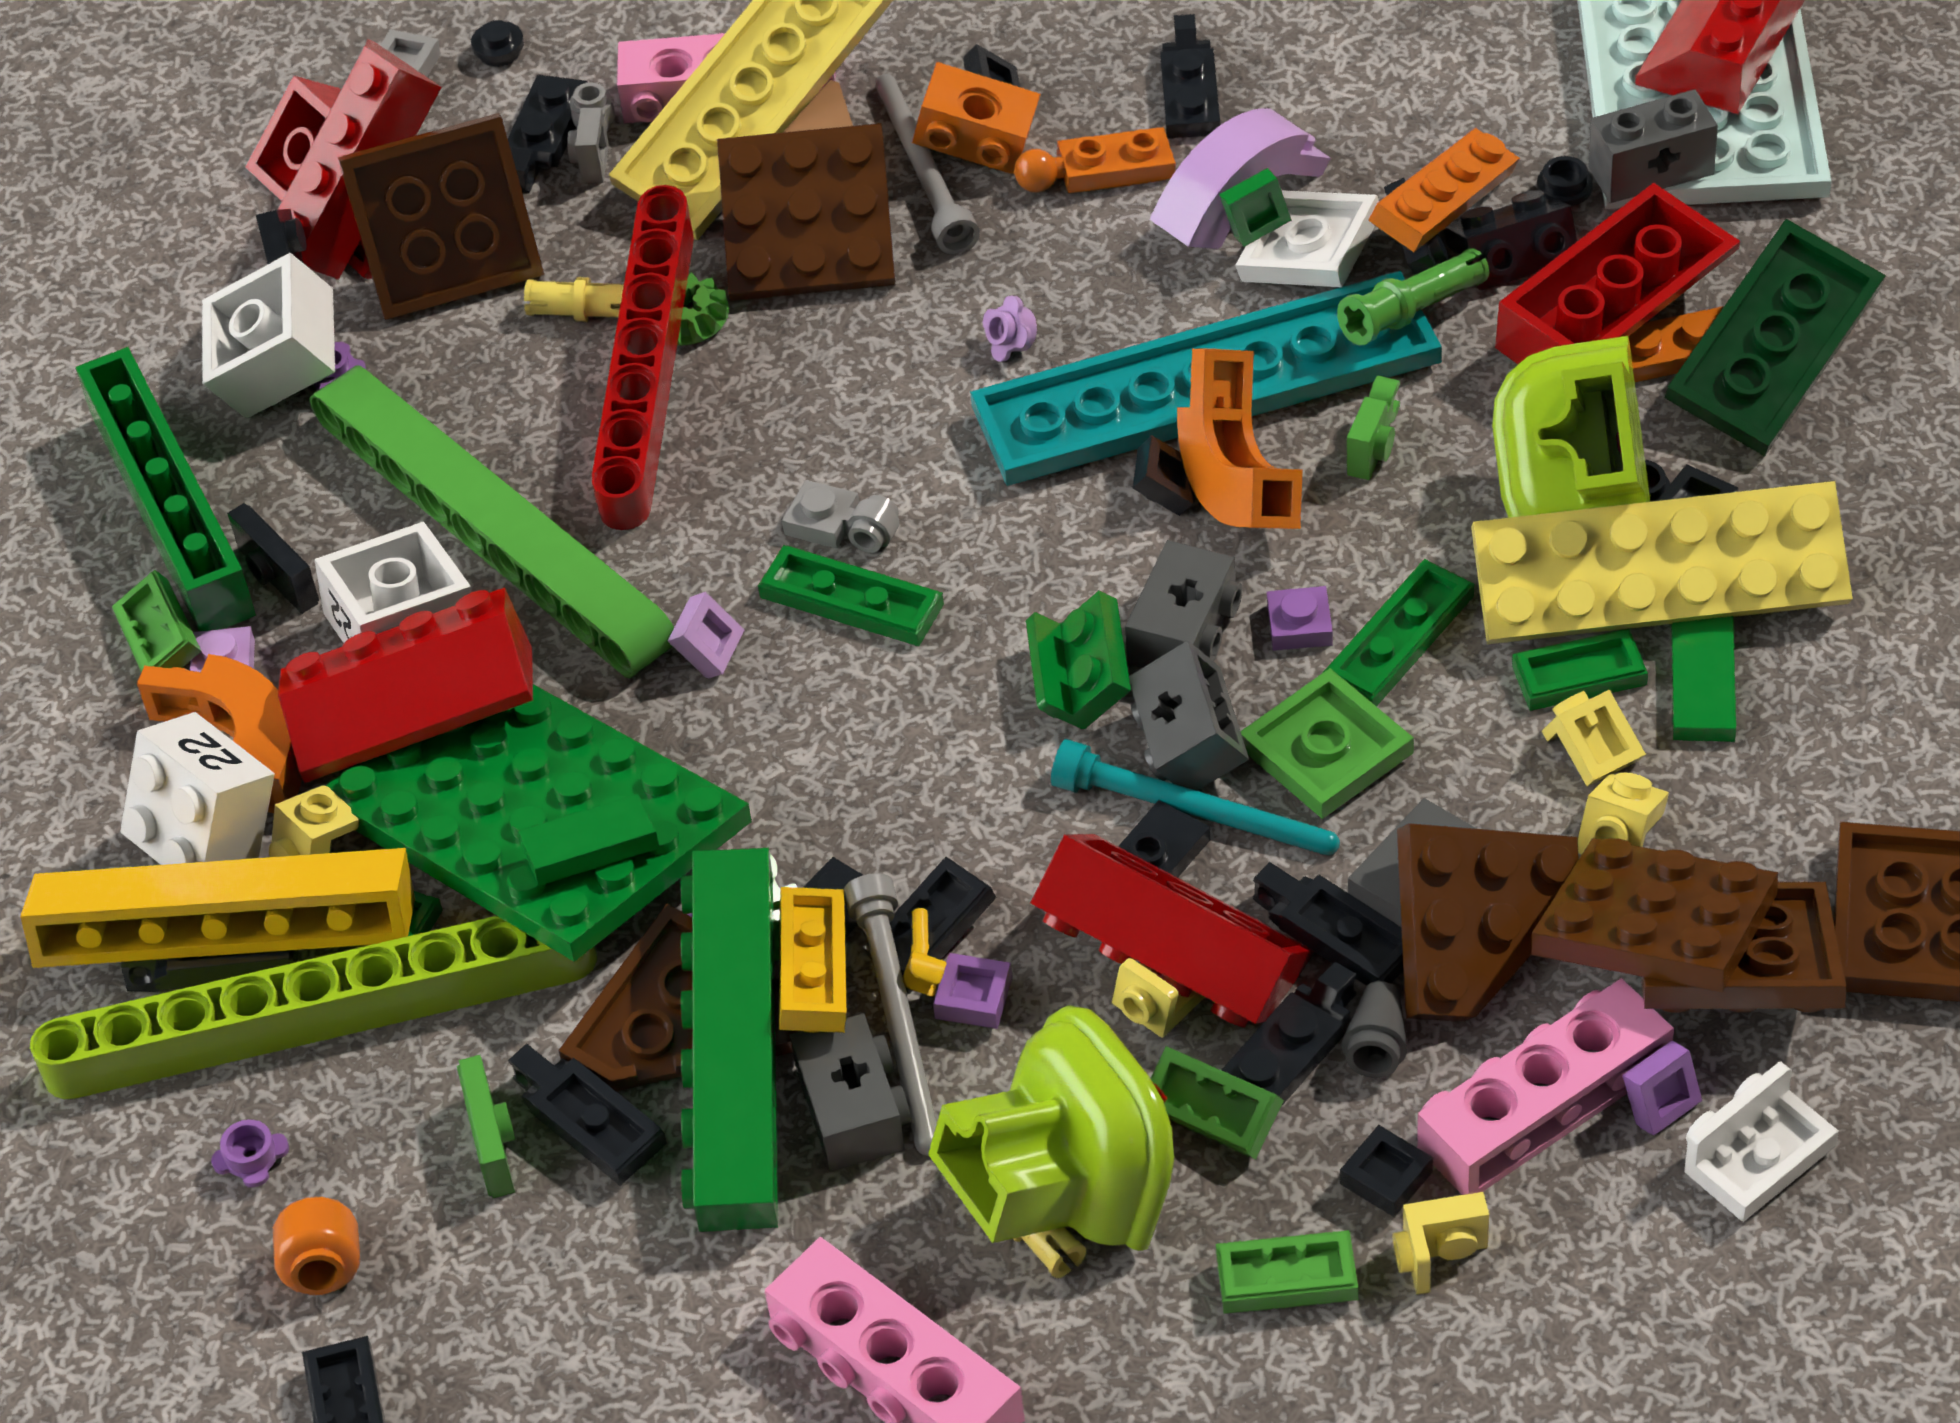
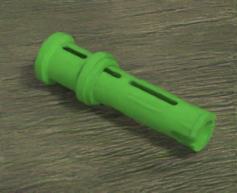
(1396, 302)

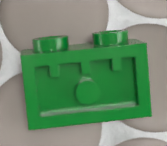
(1079, 662)

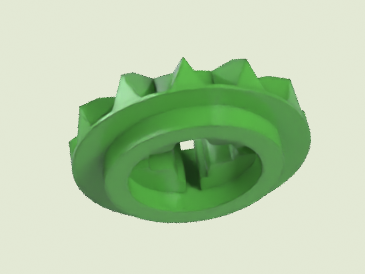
(708, 313)

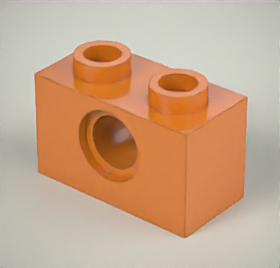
(975, 118)

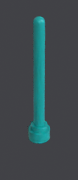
(1079, 768)

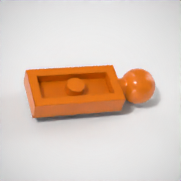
(1099, 162)

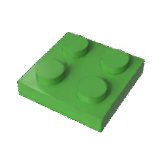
(1326, 743)

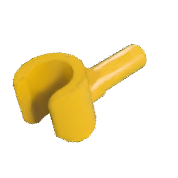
(922, 971)

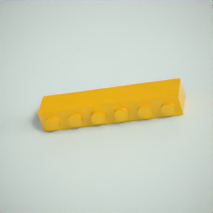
(218, 908)

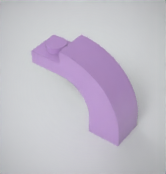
(1225, 157)

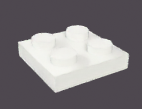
(1314, 246)

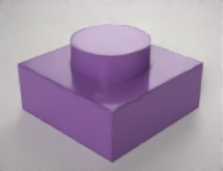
(1299, 618)
(973, 990)
(1662, 1087)

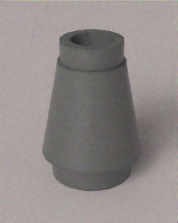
(1376, 1032)

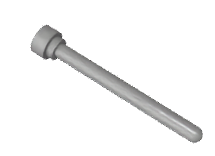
(952, 224)
(872, 903)

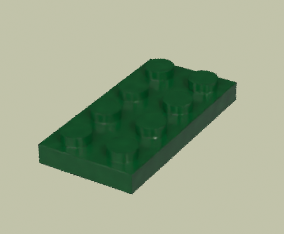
(1775, 337)

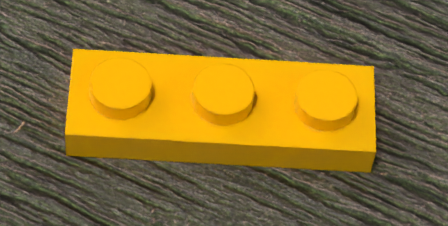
(812, 960)

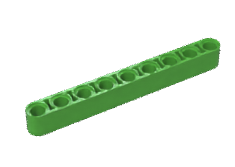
(494, 521)

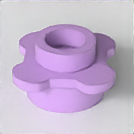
(1009, 328)

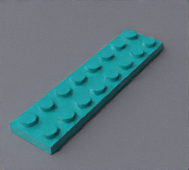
(1134, 392)

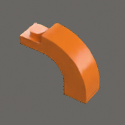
(1222, 451)
(233, 701)

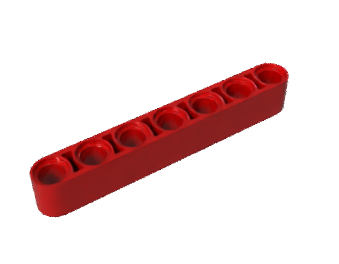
(643, 358)

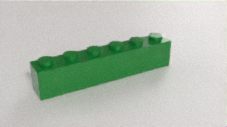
(165, 491)
(732, 1041)

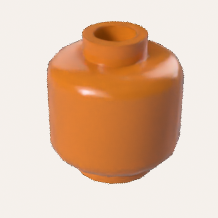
(316, 1245)

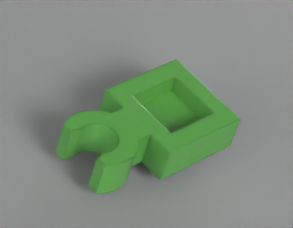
(1370, 433)

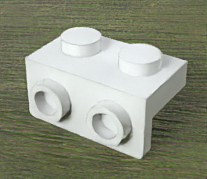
(1756, 1143)

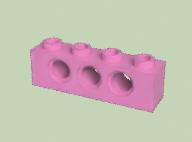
(656, 69)
(1533, 1117)
(831, 1287)

